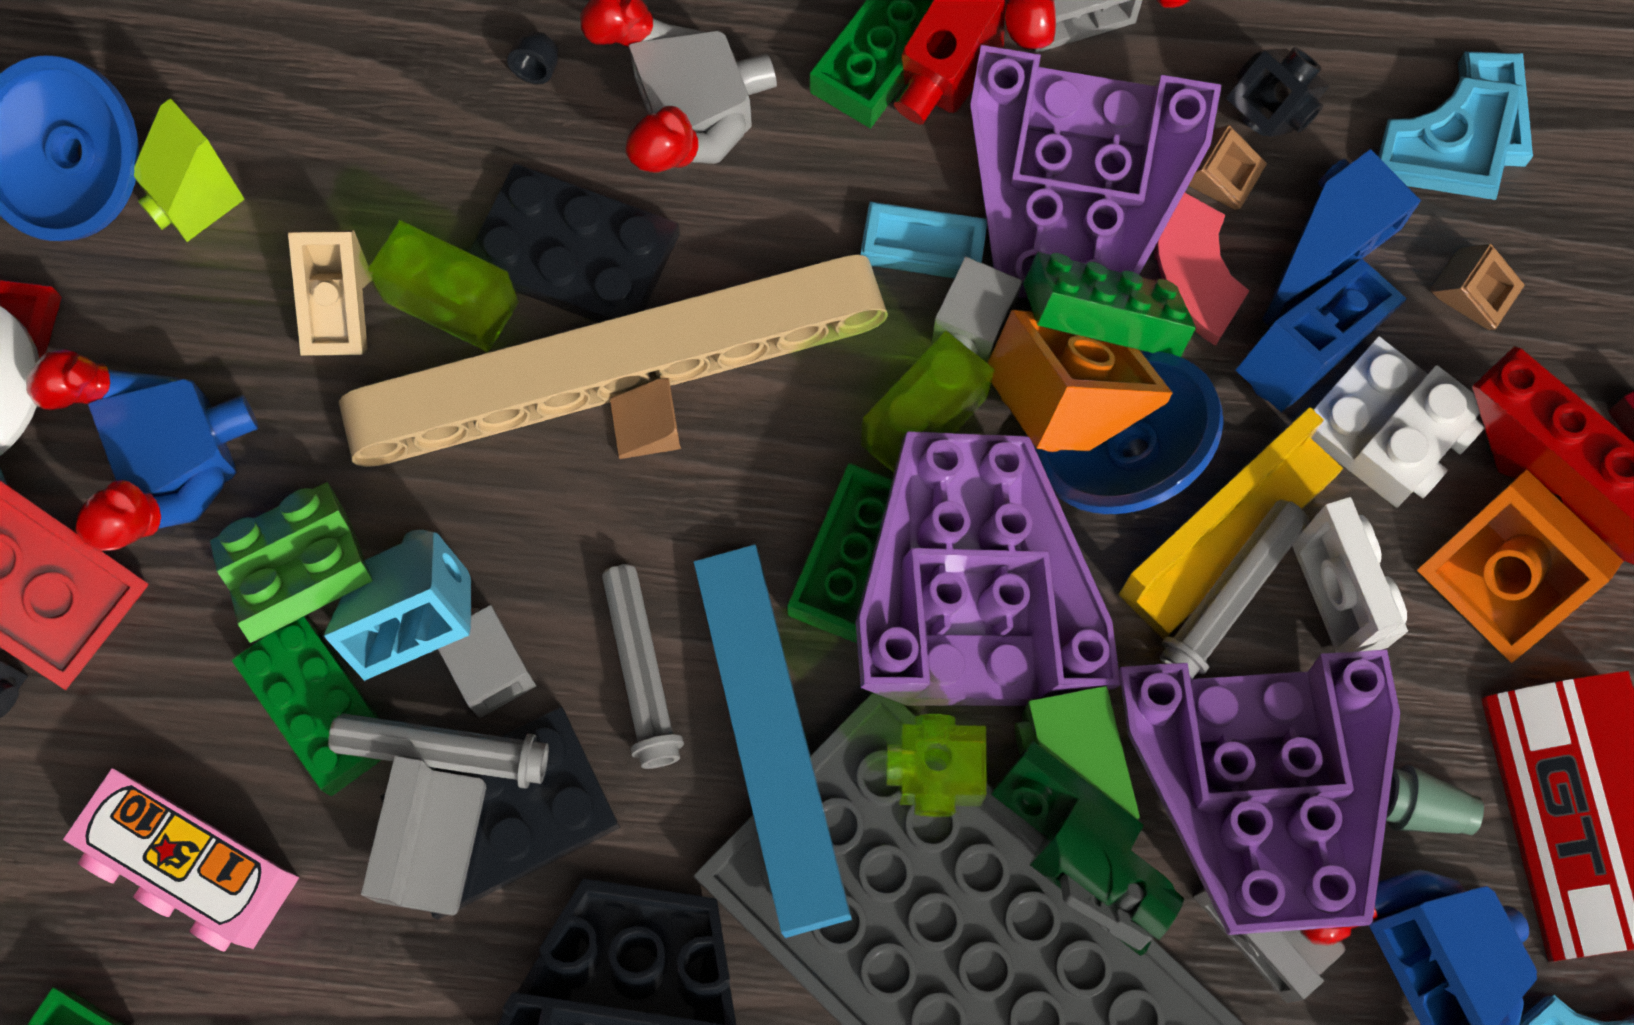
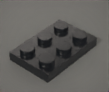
(575, 246)
(537, 824)

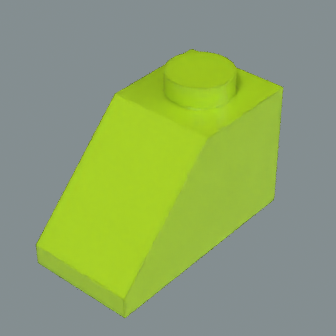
(182, 175)

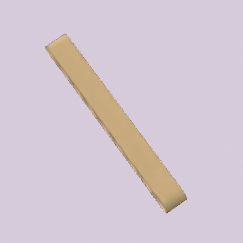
(610, 358)

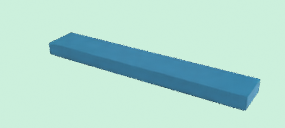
(771, 744)

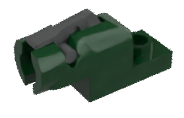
(1089, 849)

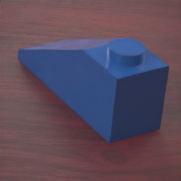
(1351, 217)
(1319, 334)

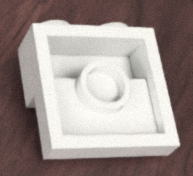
(1396, 422)
(1346, 580)

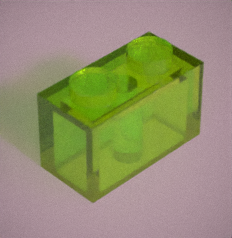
(444, 286)
(930, 397)

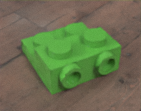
(289, 560)

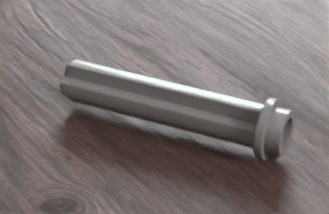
(1235, 588)
(652, 725)
(441, 748)

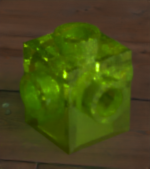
(959, 751)

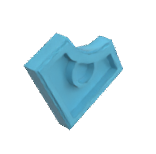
(1459, 143)

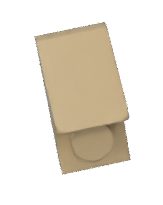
(328, 291)

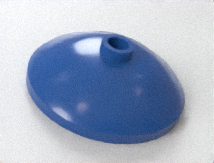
(44, 117)
(1149, 457)

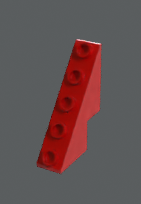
(1563, 443)

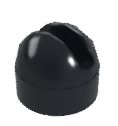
(533, 57)

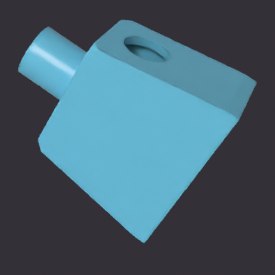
(407, 610)

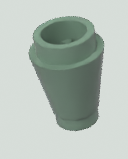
(1431, 805)

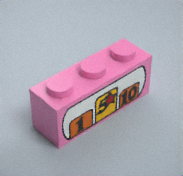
(179, 862)

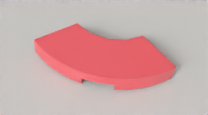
(1192, 261)

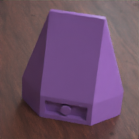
(1082, 160)
(979, 582)
(1274, 783)

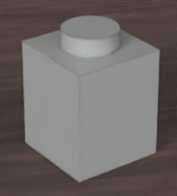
(977, 307)
(487, 664)

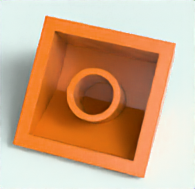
(1070, 386)
(1521, 566)

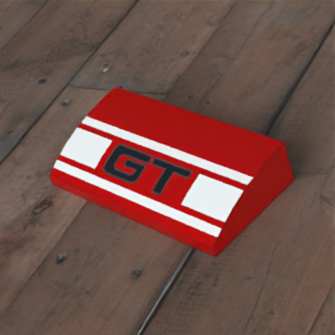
(1571, 804)

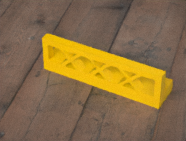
(1192, 560)

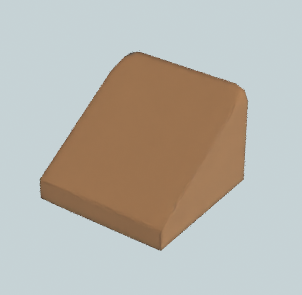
(1228, 169)
(1478, 285)
(645, 420)

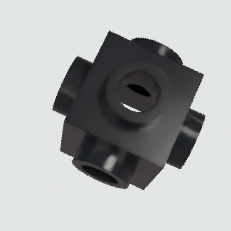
(1260, 95)

